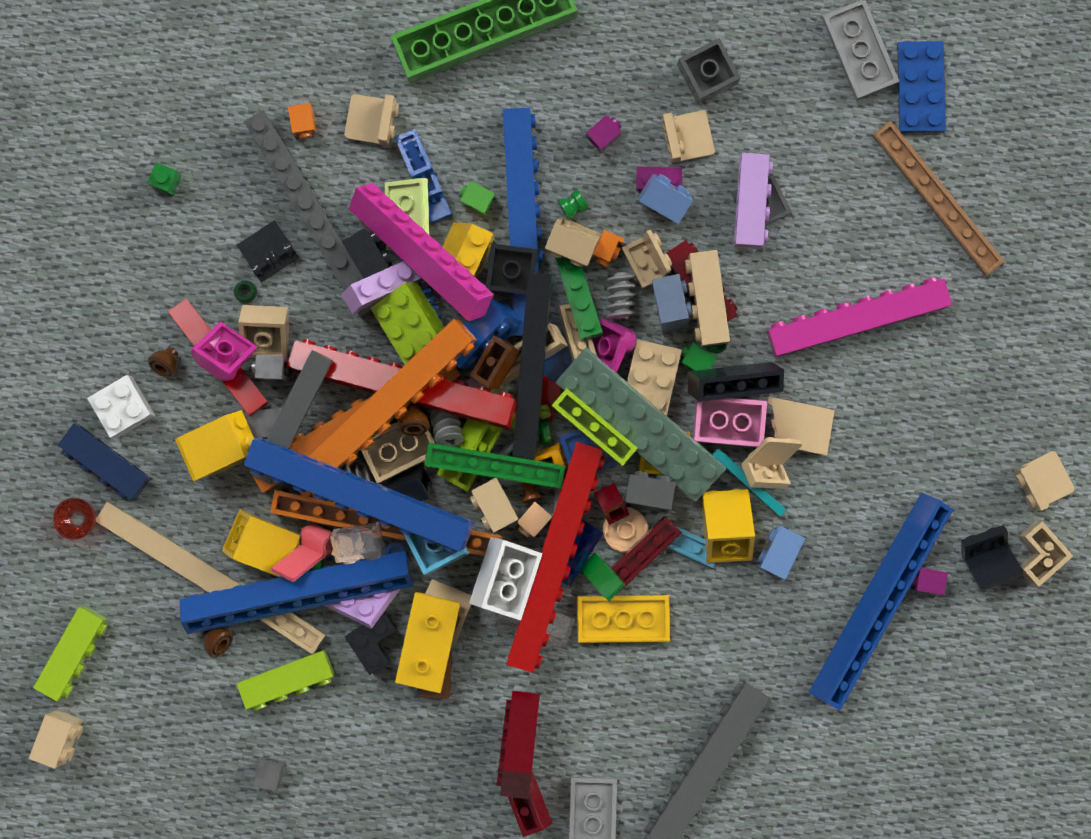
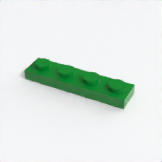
(579, 299)

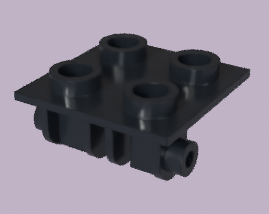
(267, 251)

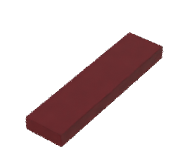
(645, 550)

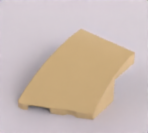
(804, 423)

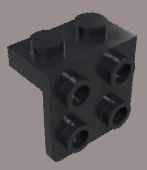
(990, 557)

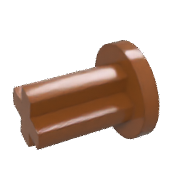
(530, 493)

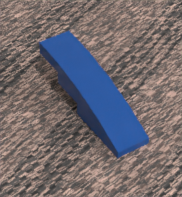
(420, 167)

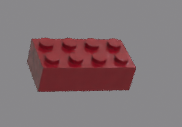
(518, 744)

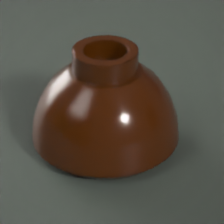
(164, 362)
(413, 422)
(217, 641)

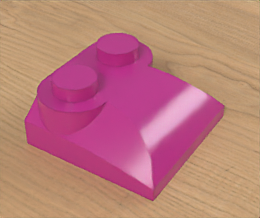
(613, 343)
(222, 352)

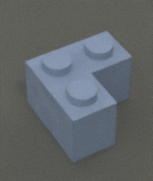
(671, 305)

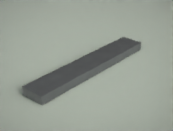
(298, 402)

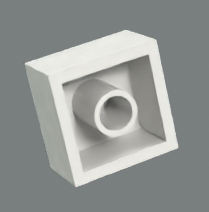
(121, 407)

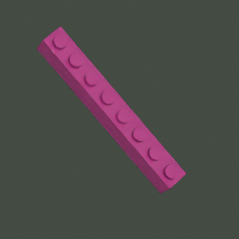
(421, 252)
(858, 318)

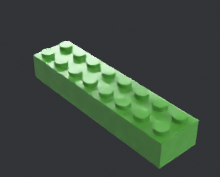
(475, 32)

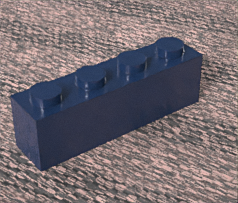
(104, 462)

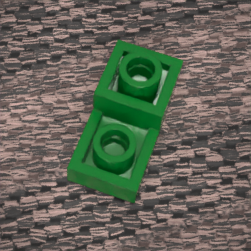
(602, 577)

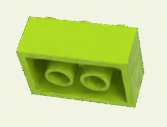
(407, 319)

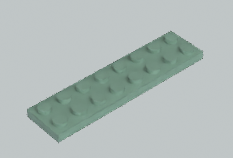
(643, 424)

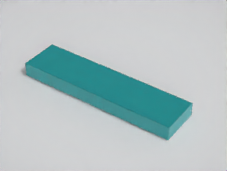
(739, 474)

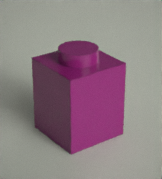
(604, 133)
(930, 581)

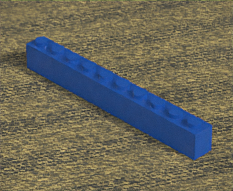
(521, 188)
(359, 494)
(283, 596)
(880, 600)

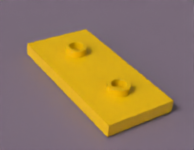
(623, 619)
(427, 642)

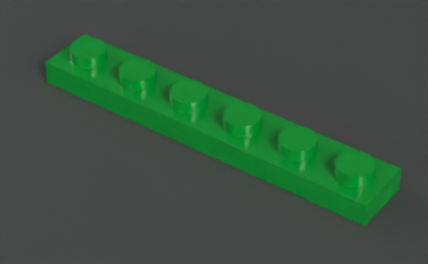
(494, 465)

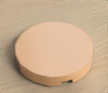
(618, 533)

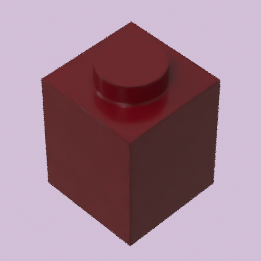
(611, 503)

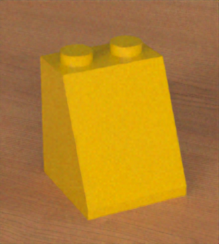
(469, 245)
(216, 445)
(728, 526)
(259, 542)

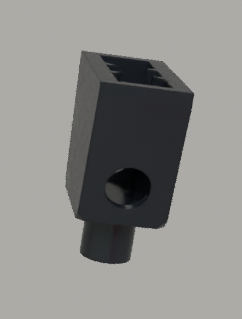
(412, 483)

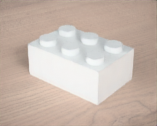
(505, 578)

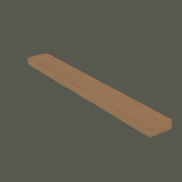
(938, 198)

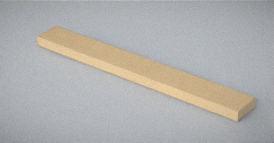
(163, 549)

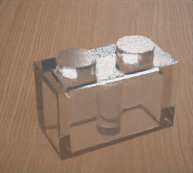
(357, 543)

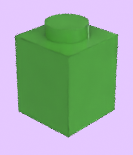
(476, 198)

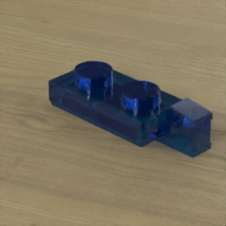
(586, 544)

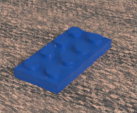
(921, 86)

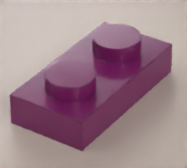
(644, 173)

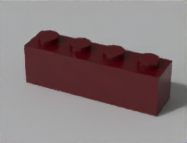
(678, 256)

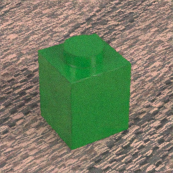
(164, 179)
(697, 358)

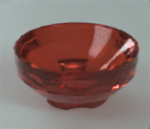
(63, 515)

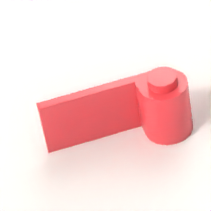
(313, 548)

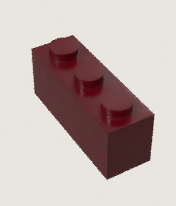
(531, 812)

